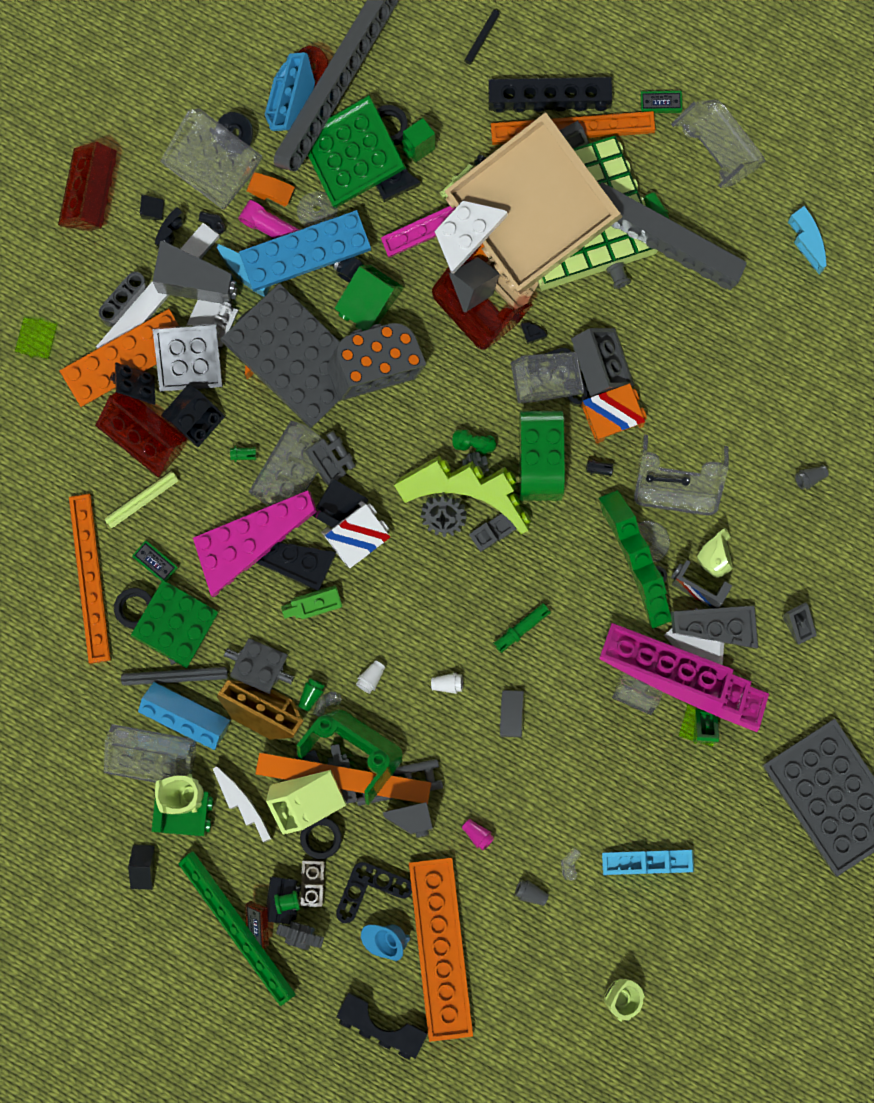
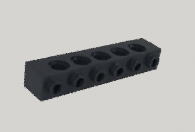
(559, 87)

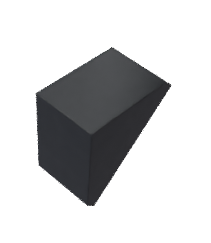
(141, 867)

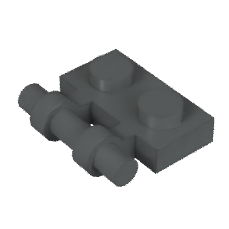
(325, 461)

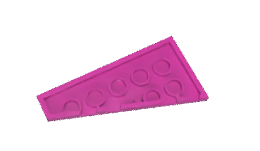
(243, 542)

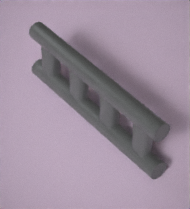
(407, 771)

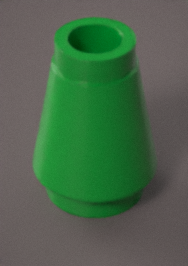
(311, 693)

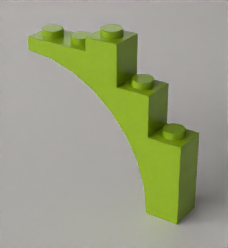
(468, 480)

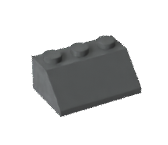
(601, 360)
(411, 819)

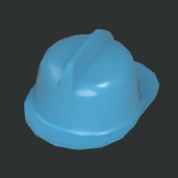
(385, 941)

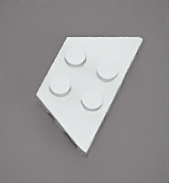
(466, 230)

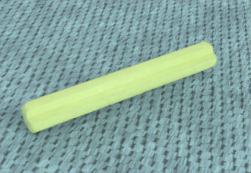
(141, 499)

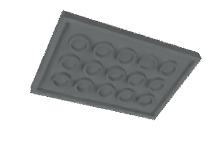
(287, 353)
(828, 794)

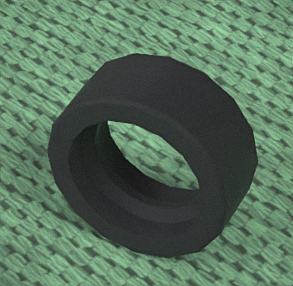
(390, 110)
(120, 600)
(321, 854)

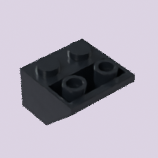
(193, 415)

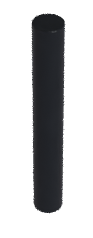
(481, 37)

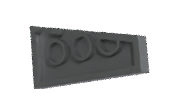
(721, 625)

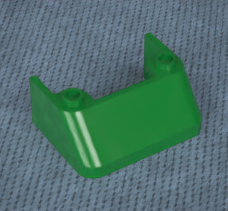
(383, 754)

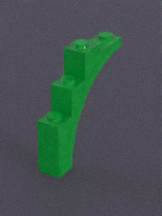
(638, 556)

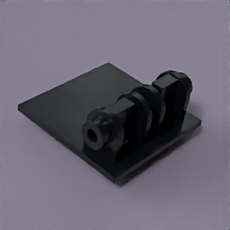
(134, 383)

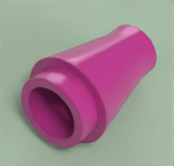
(479, 835)

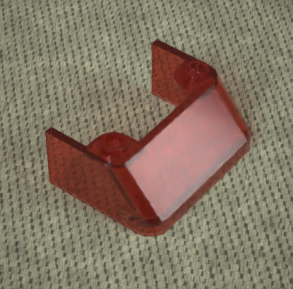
(482, 323)

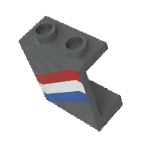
(697, 592)

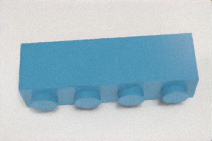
(183, 716)

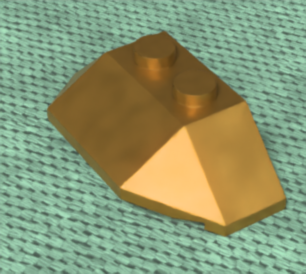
(262, 712)

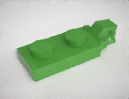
(313, 603)

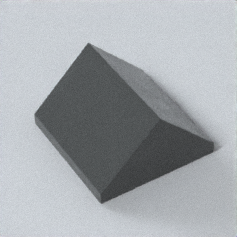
(474, 282)

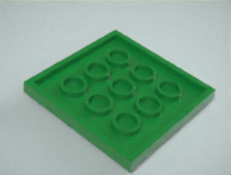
(354, 152)

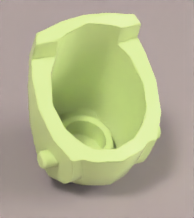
(716, 556)
(178, 794)
(624, 999)

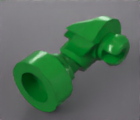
(463, 439)

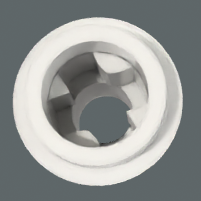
(370, 677)
(448, 683)

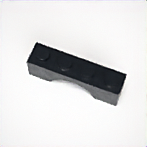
(406, 1039)

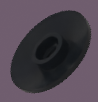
(236, 120)

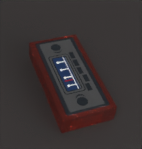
(257, 922)

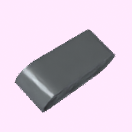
(124, 289)

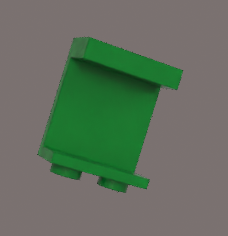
(185, 824)

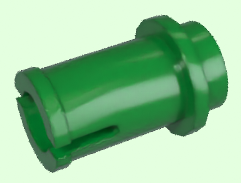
(243, 453)

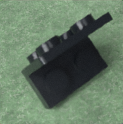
(337, 503)

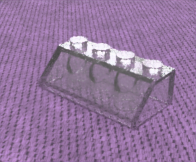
(288, 466)
(147, 754)

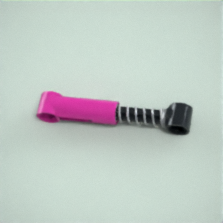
(258, 218)

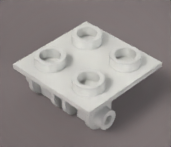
(212, 313)

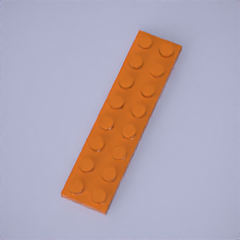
(440, 949)

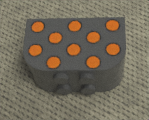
(375, 360)

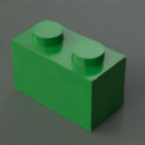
(418, 140)

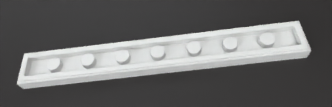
(150, 299)

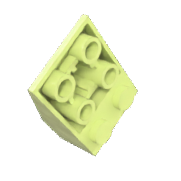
(304, 801)

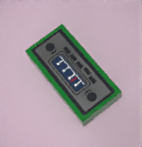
(661, 101)
(155, 561)

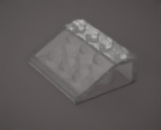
(210, 157)

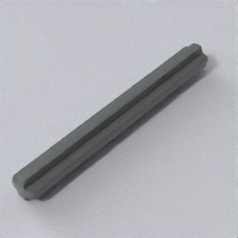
(174, 676)

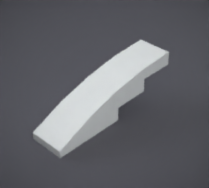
(237, 798)

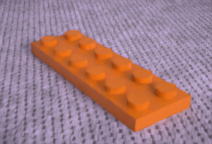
(91, 374)

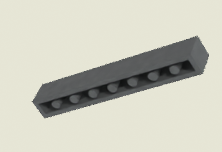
(675, 241)

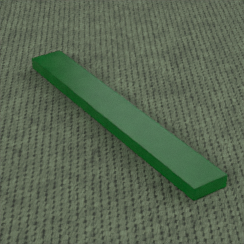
(236, 928)

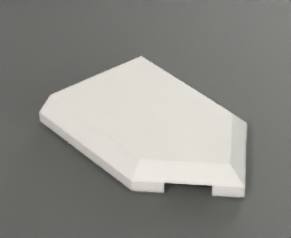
(704, 648)

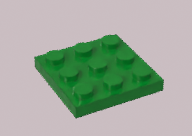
(174, 624)

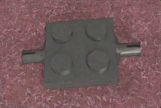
(259, 666)

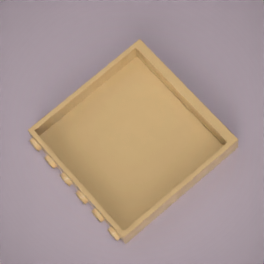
(548, 199)

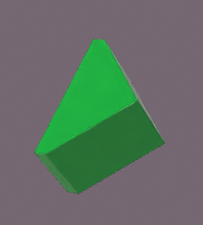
(705, 727)

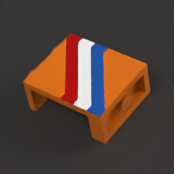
(613, 412)

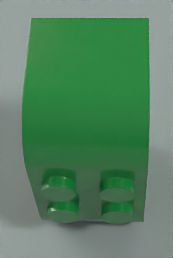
(541, 455)

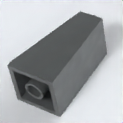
(191, 277)

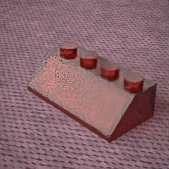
(87, 187)
(141, 432)

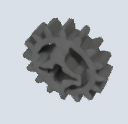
(445, 516)
(300, 935)

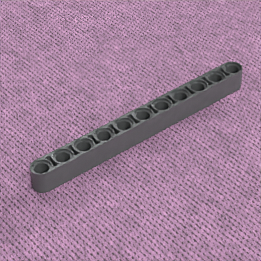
(333, 84)

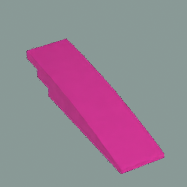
(685, 677)

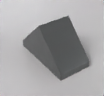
(800, 623)

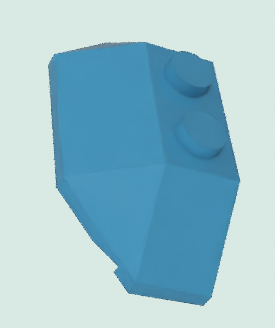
(289, 92)

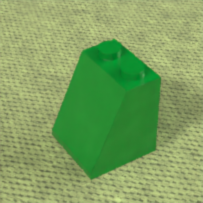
(368, 297)

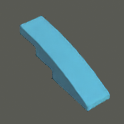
(648, 862)

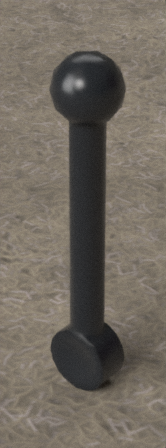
(685, 481)

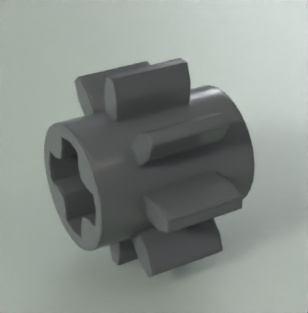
(477, 460)

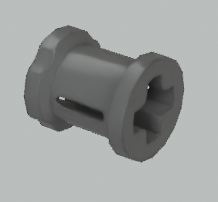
(618, 275)

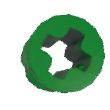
(287, 902)

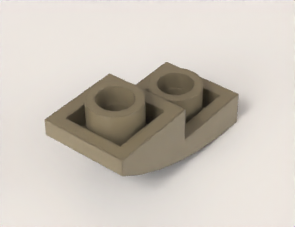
(312, 882)

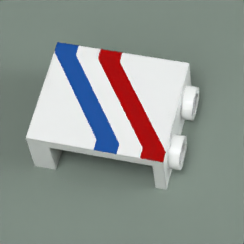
(357, 535)

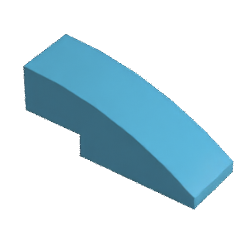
(808, 238)
(234, 263)

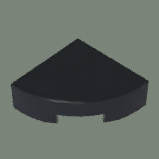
(532, 332)

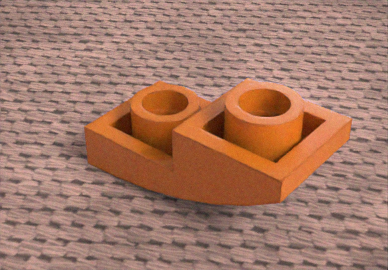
(269, 187)

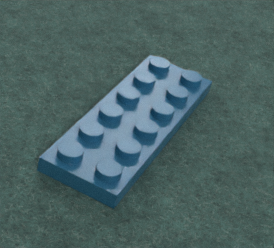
(305, 251)

